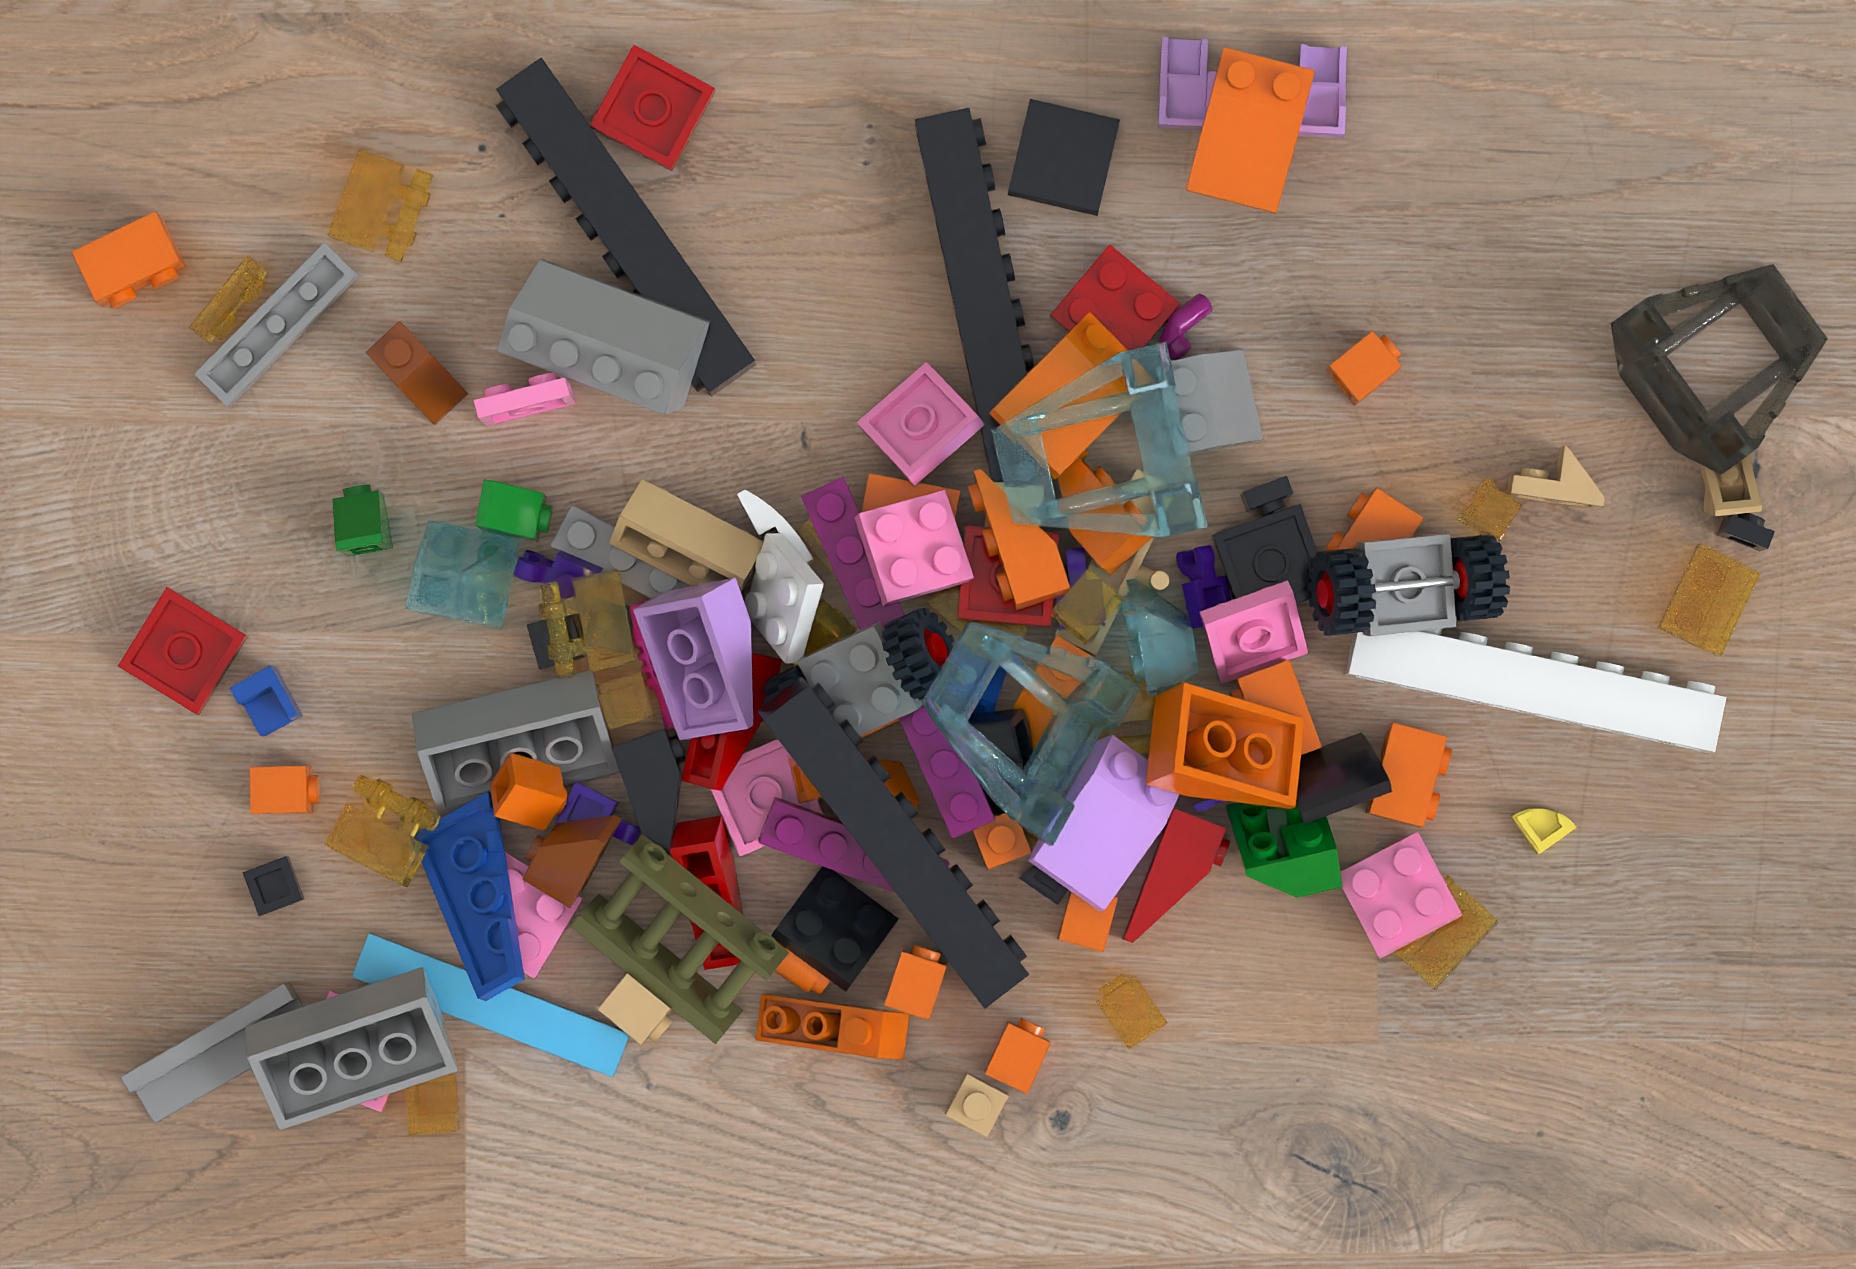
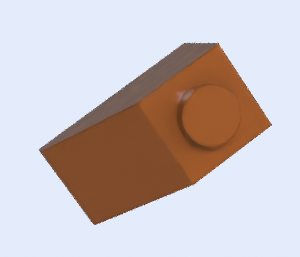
(416, 372)
(569, 856)

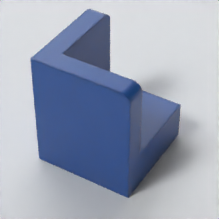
(267, 700)

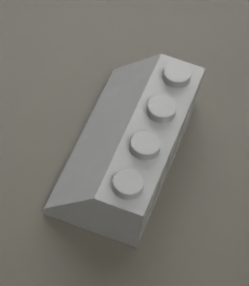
(604, 337)
(544, 721)
(350, 1048)

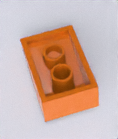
(1250, 130)
(1072, 356)
(1224, 748)

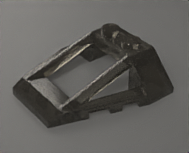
(1715, 435)

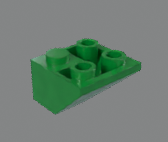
(1284, 850)

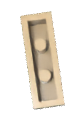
(684, 539)

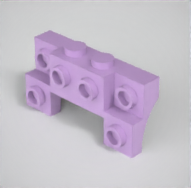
(1188, 86)

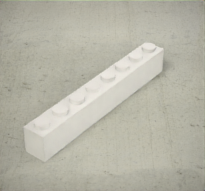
(1542, 686)

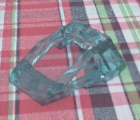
(1159, 437)
(1077, 721)

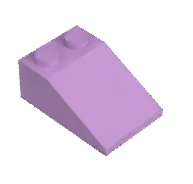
(701, 656)
(1109, 826)

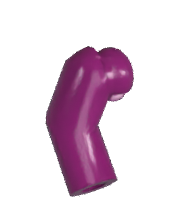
(1181, 321)

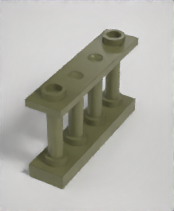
(657, 967)

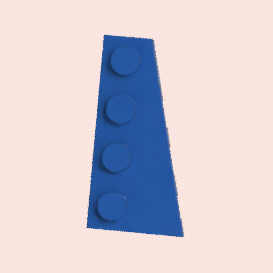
(474, 894)

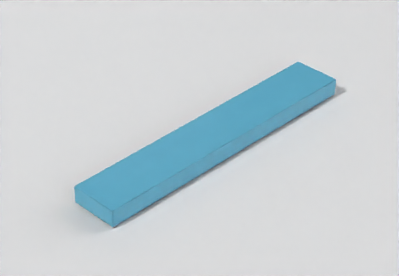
(508, 1013)

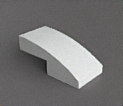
(767, 520)

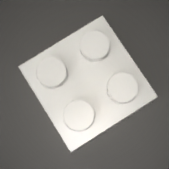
(783, 597)

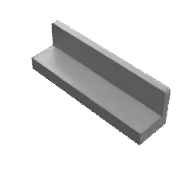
(205, 1058)

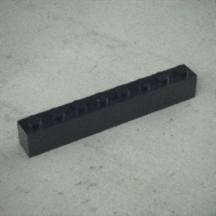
(617, 215)
(974, 263)
(893, 841)

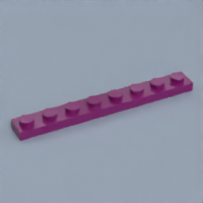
(948, 777)

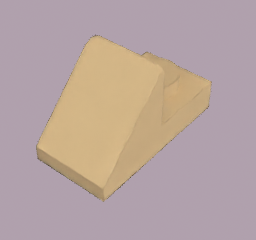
(1570, 487)
(1732, 491)

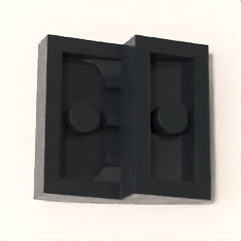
(1063, 157)
(1339, 778)

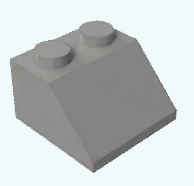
(1216, 401)

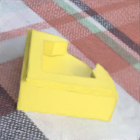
(1542, 827)

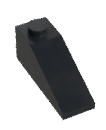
(653, 782)

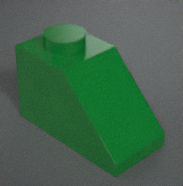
(513, 511)
(361, 521)

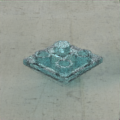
(463, 574)
(1163, 640)

